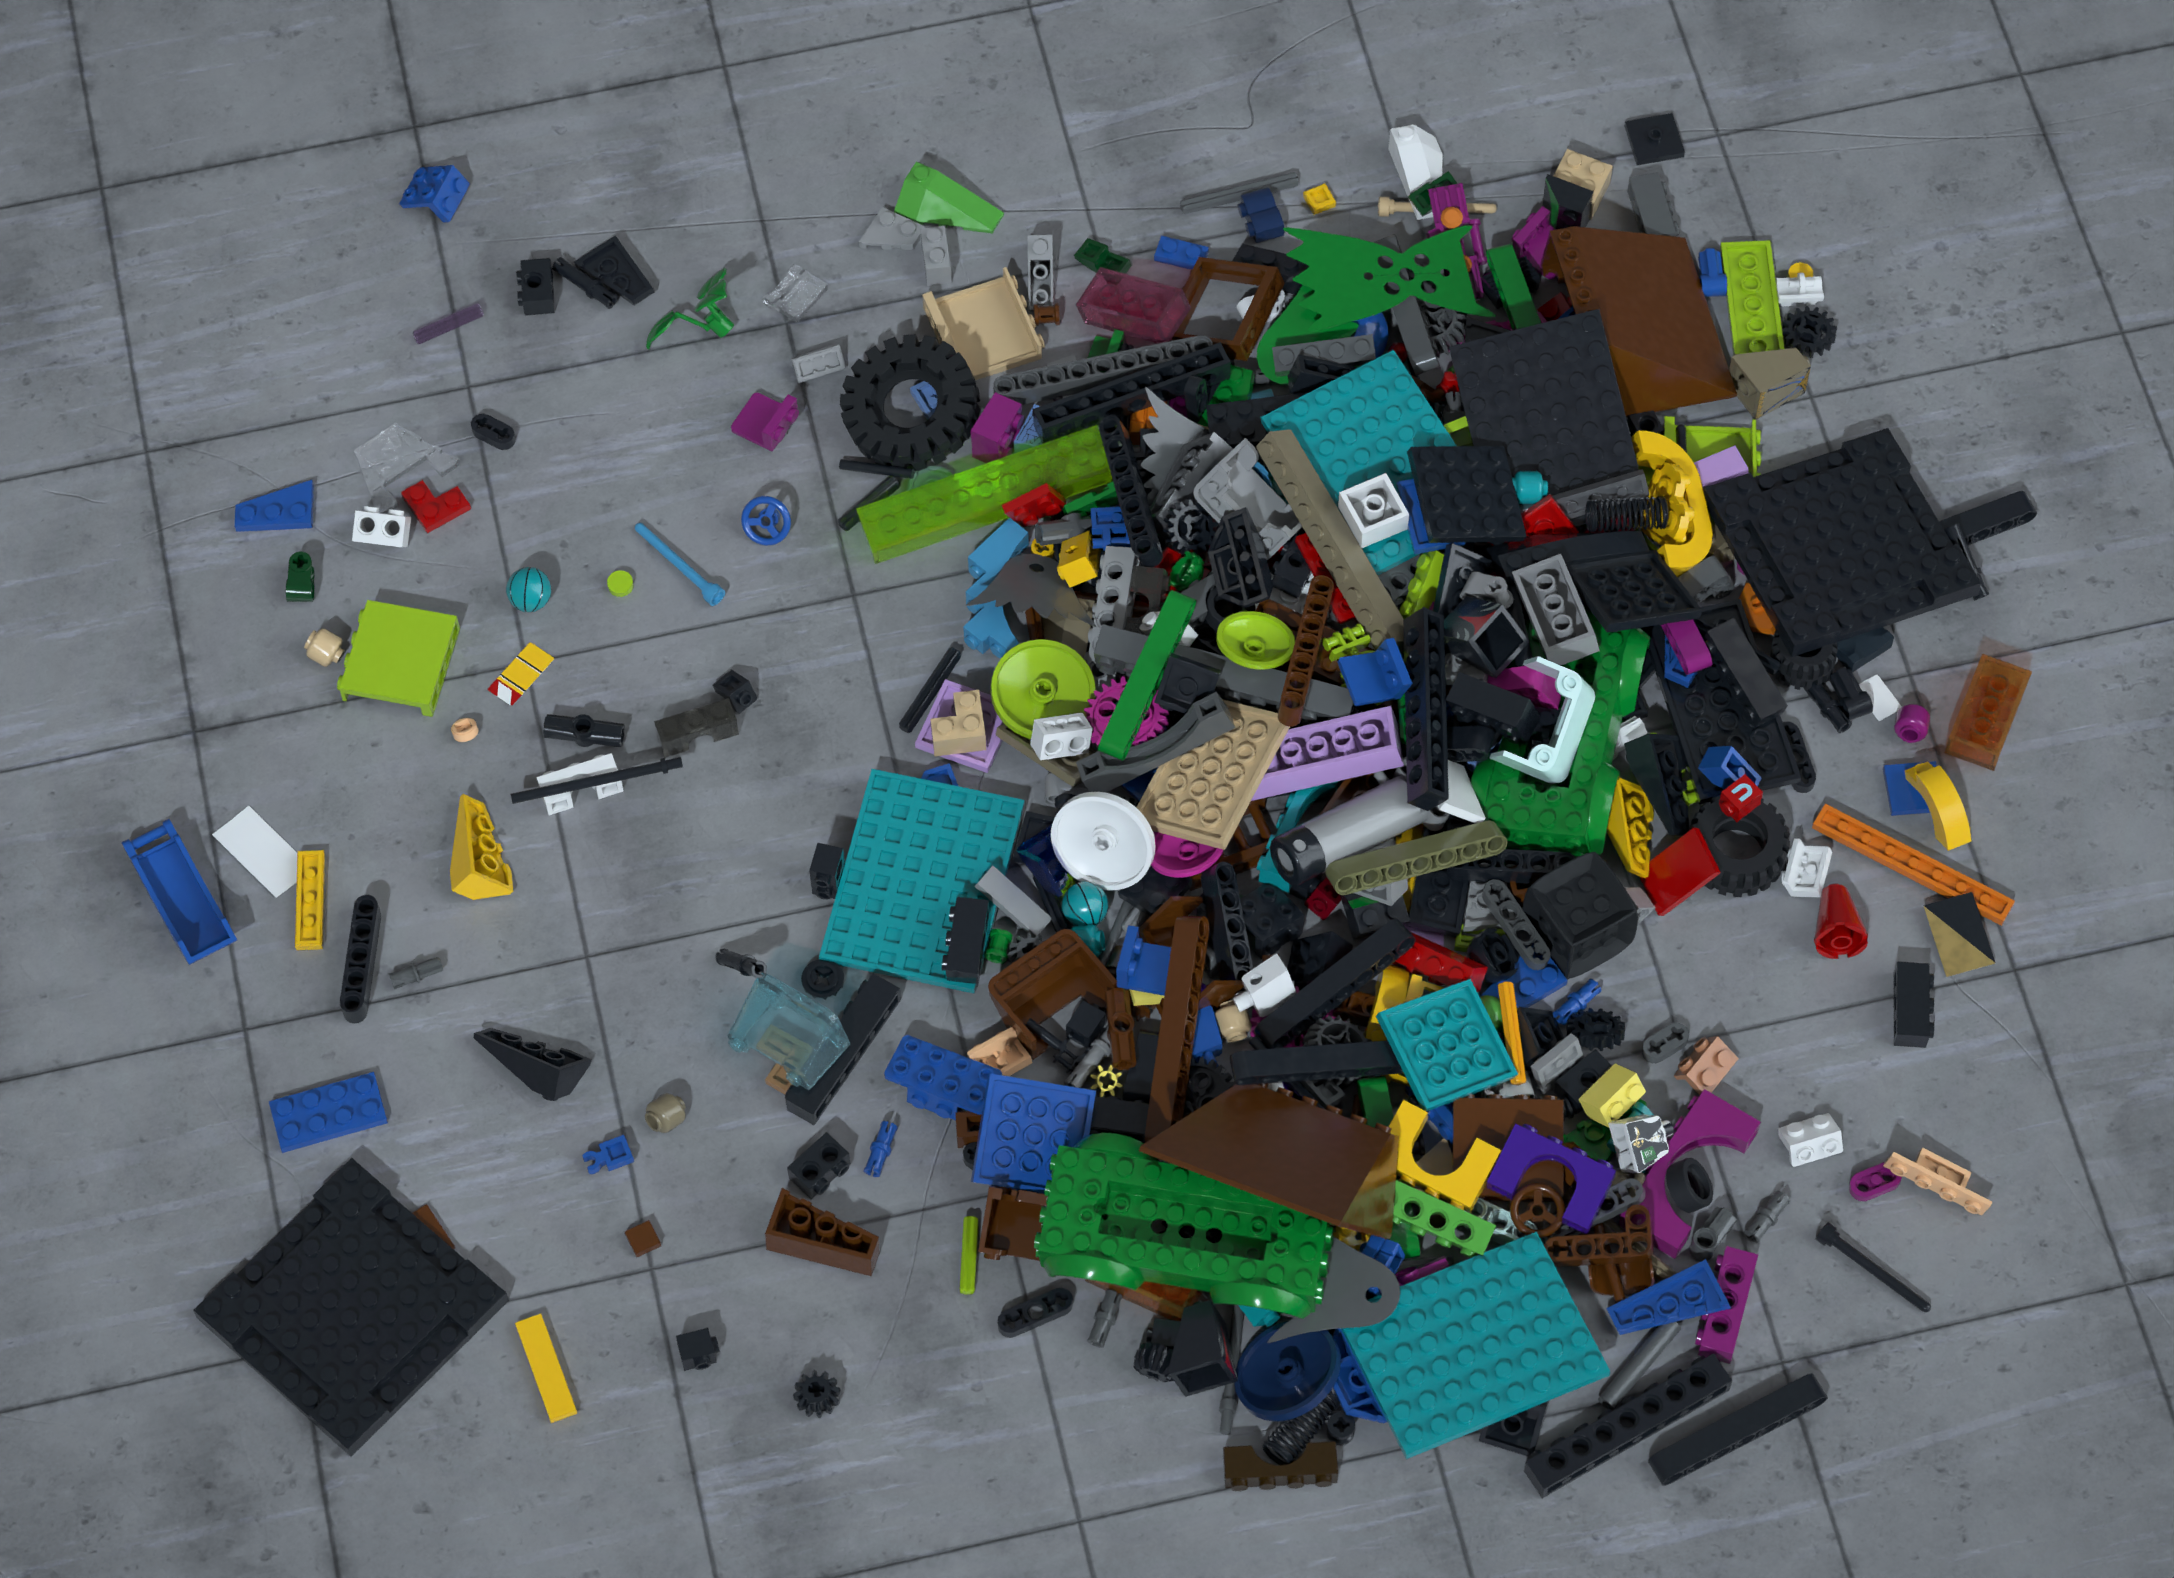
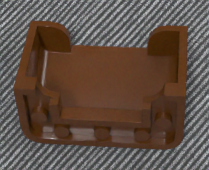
(1011, 1223)

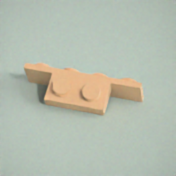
(1940, 1176)

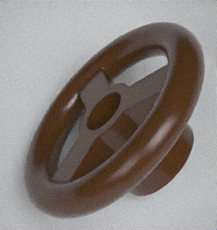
(1537, 1188)

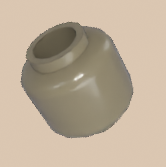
(665, 1113)

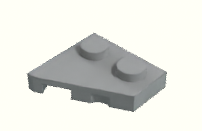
(891, 232)

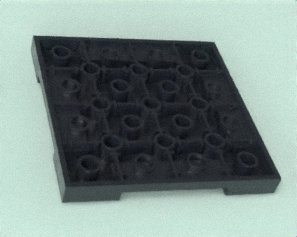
(1840, 543)
(351, 1307)

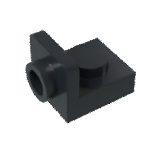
(736, 689)

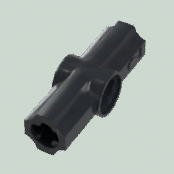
(599, 731)

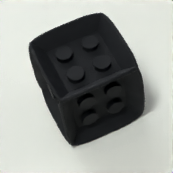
(1581, 914)

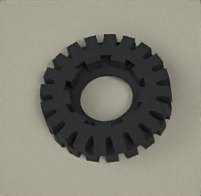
(926, 361)

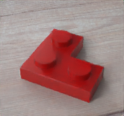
(434, 511)

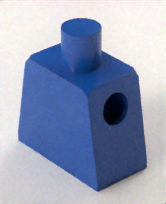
(1207, 1036)

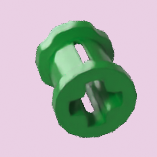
(998, 946)

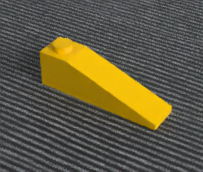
(476, 858)

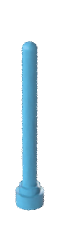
(711, 592)

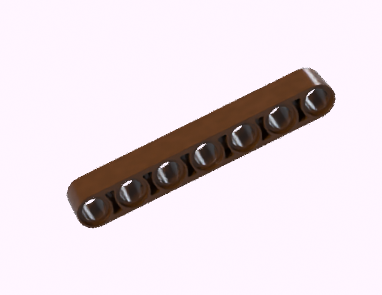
(1305, 651)

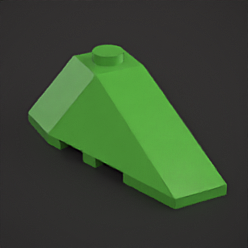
(939, 200)

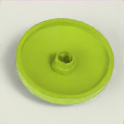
(1040, 682)

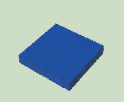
(1901, 795)

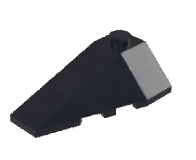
(541, 1069)

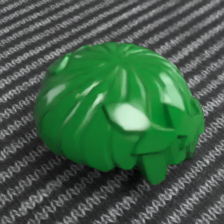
(1186, 571)

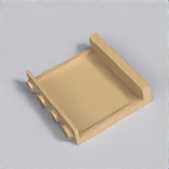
(986, 326)

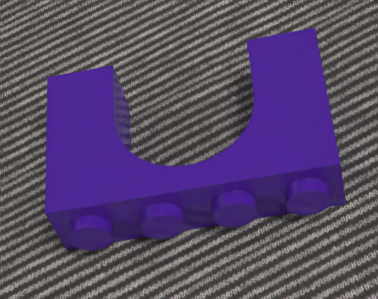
(1528, 1148)

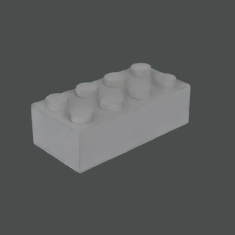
(1555, 610)

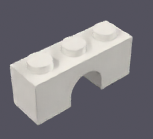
(598, 765)

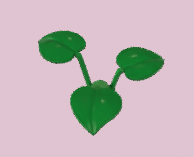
(716, 321)

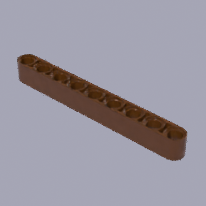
(1177, 1024)

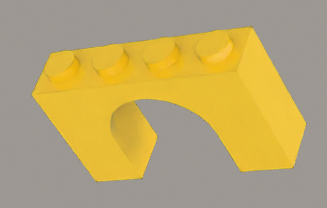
(1459, 1187)

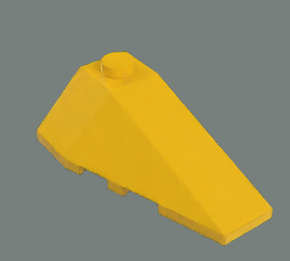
(1630, 826)

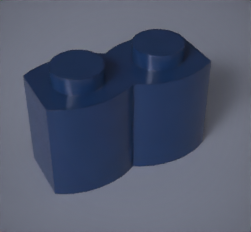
(1261, 214)

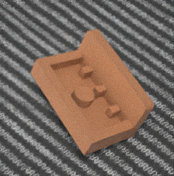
(1706, 1064)

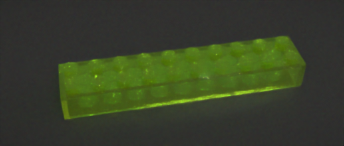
(977, 494)

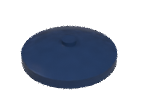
(1287, 1375)

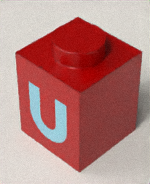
(1740, 798)

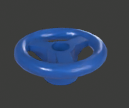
(774, 517)

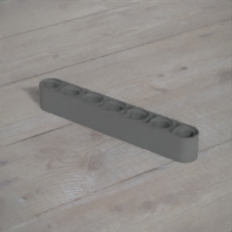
(1410, 317)

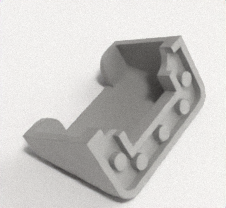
(1236, 486)

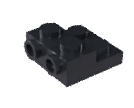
(1185, 683)

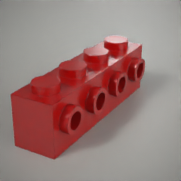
(1441, 964)

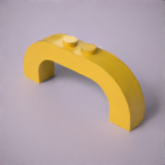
(1653, 451)

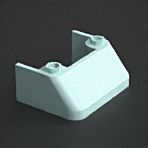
(1554, 760)

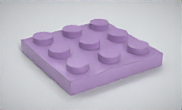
(944, 707)

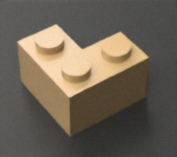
(963, 731)

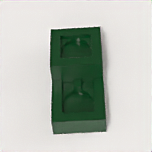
(1420, 197)
(1097, 255)

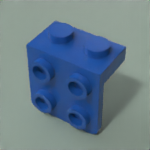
(437, 188)

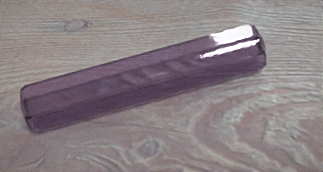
(448, 323)

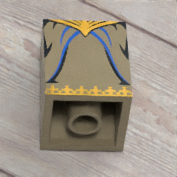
(1769, 378)

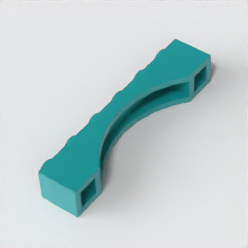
(1296, 805)

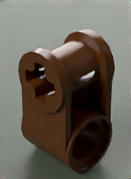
(1356, 1008)

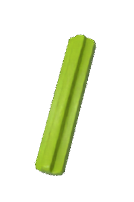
(968, 1255)

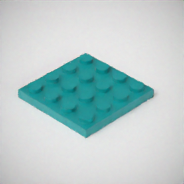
(1446, 1045)

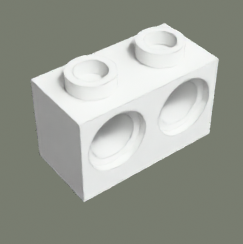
(381, 533)
(1061, 736)

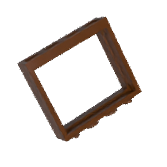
(1270, 286)

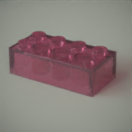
(1133, 306)

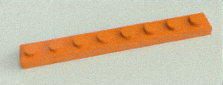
(1910, 862)

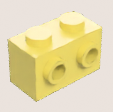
(1612, 1095)

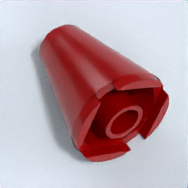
(1839, 924)

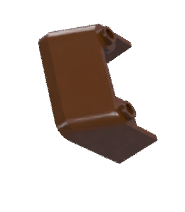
(1160, 930)

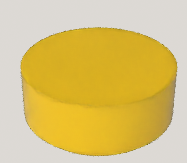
(1800, 268)

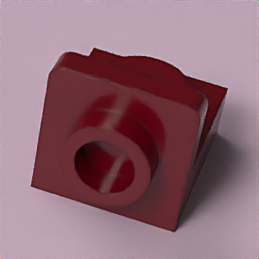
(1323, 899)

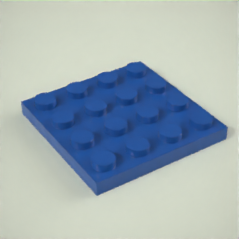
(1023, 1128)

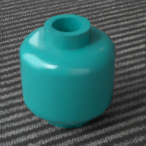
(1529, 487)
(1091, 937)

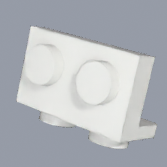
(1806, 869)
(1811, 1139)

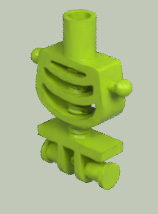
(1350, 649)

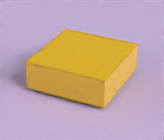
(1319, 199)

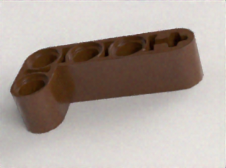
(1598, 1242)

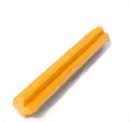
(1512, 1030)

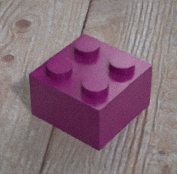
(996, 429)

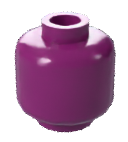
(1912, 723)

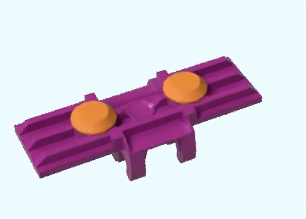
(1450, 212)

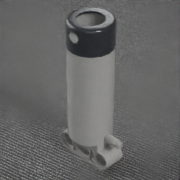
(1351, 829)

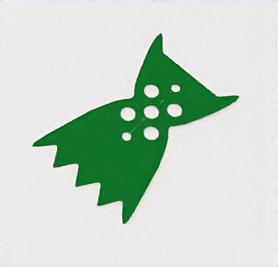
(1344, 294)

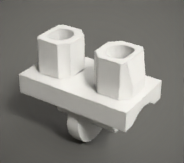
(1799, 289)

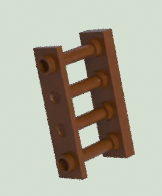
(1248, 856)

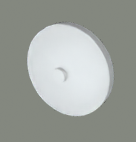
(1103, 840)

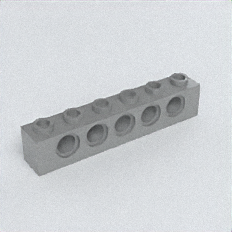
(1115, 560)

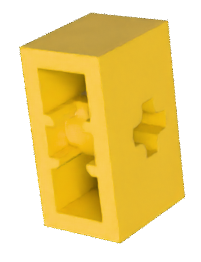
(1078, 559)

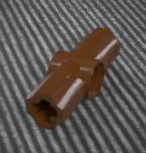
(1119, 1015)

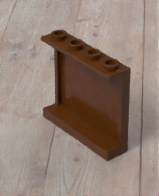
(1492, 1122)

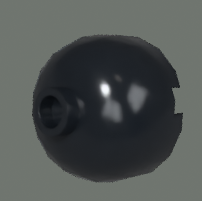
(1495, 953)

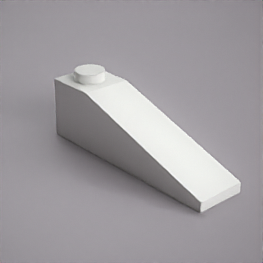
(1415, 158)

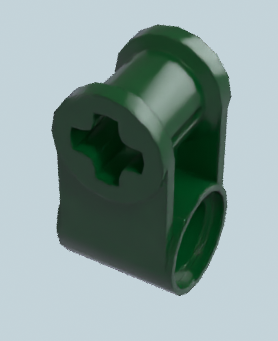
(300, 580)

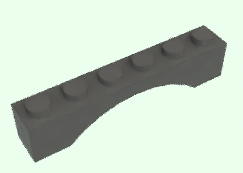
(1201, 723)

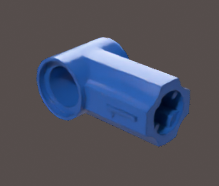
(1711, 274)

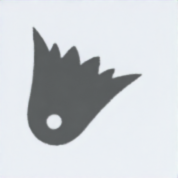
(1172, 433)
(1029, 588)
(1344, 1293)

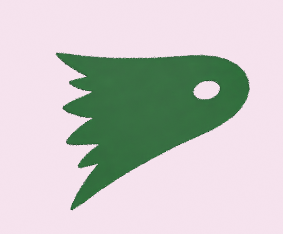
(1292, 329)

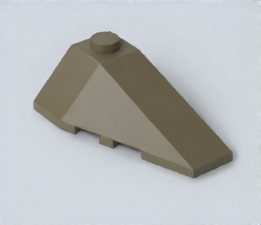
(1069, 630)

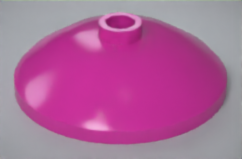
(1182, 857)

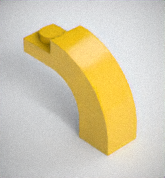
(1944, 804)
(1390, 992)

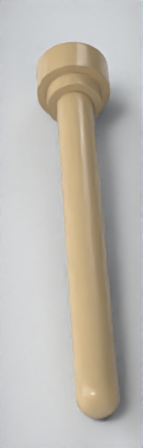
(1388, 206)

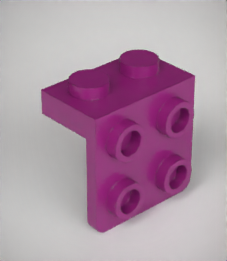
(1533, 239)
(765, 420)

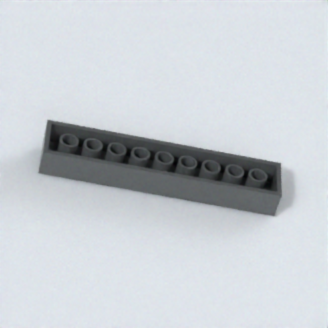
(1120, 649)

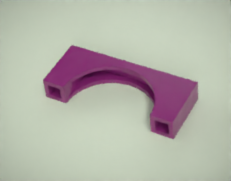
(1707, 1124)

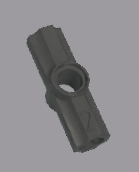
(1060, 530)

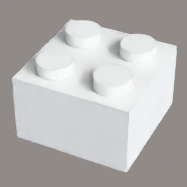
(1373, 510)

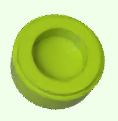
(620, 583)

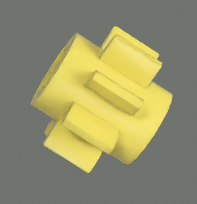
(1102, 1073)

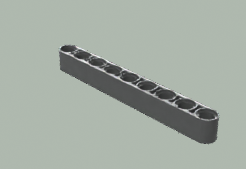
(1090, 370)

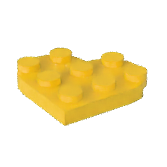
(1671, 484)

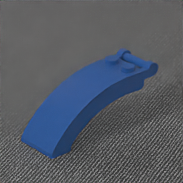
(180, 894)

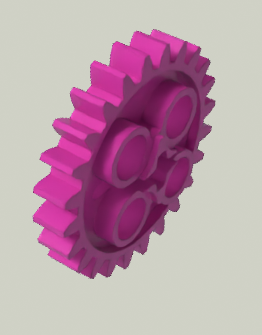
(1104, 704)

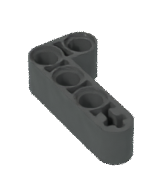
(1707, 579)

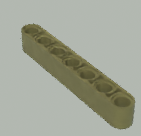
(1416, 857)

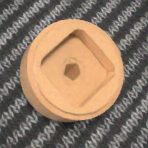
(464, 729)

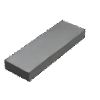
(1013, 902)

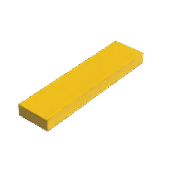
(310, 900)
(546, 1368)

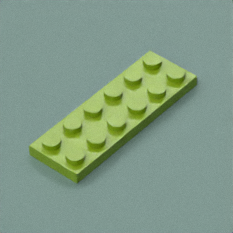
(1751, 296)

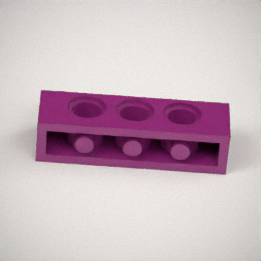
(1742, 1266)

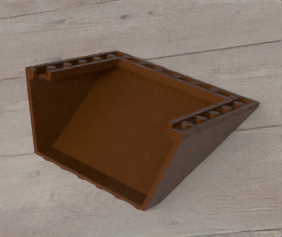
(1650, 313)
(1290, 1155)

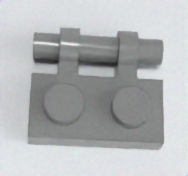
(1556, 1063)

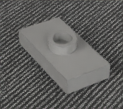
(818, 363)

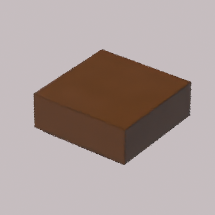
(642, 1239)

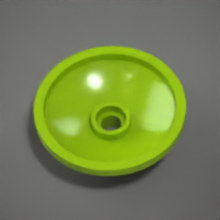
(1255, 640)

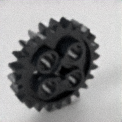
(1217, 1082)

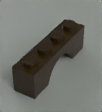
(1246, 1469)

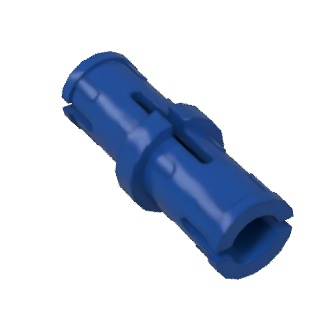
(1577, 1001)
(880, 1149)

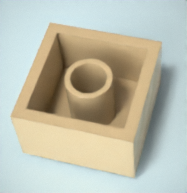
(1586, 173)

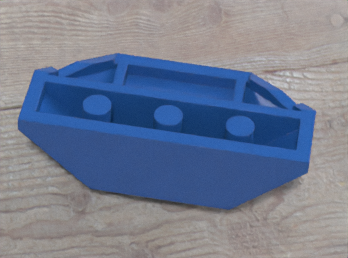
(1352, 1386)

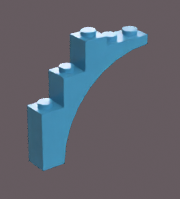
(989, 624)

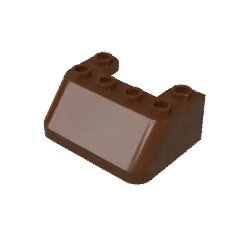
(1046, 983)

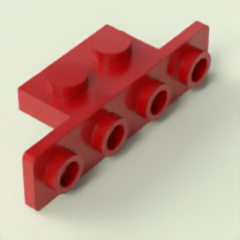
(1338, 603)

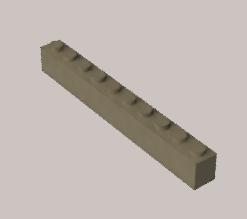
(1332, 537)

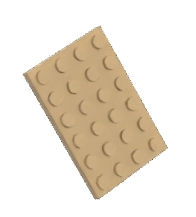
(1212, 785)

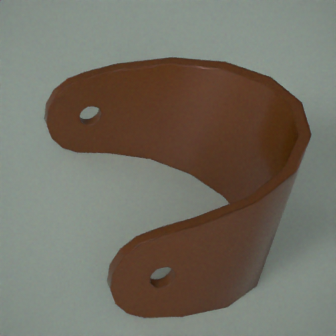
(1633, 1277)

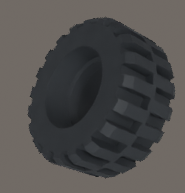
(1748, 874)

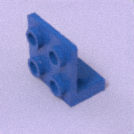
(1376, 675)
(1142, 964)

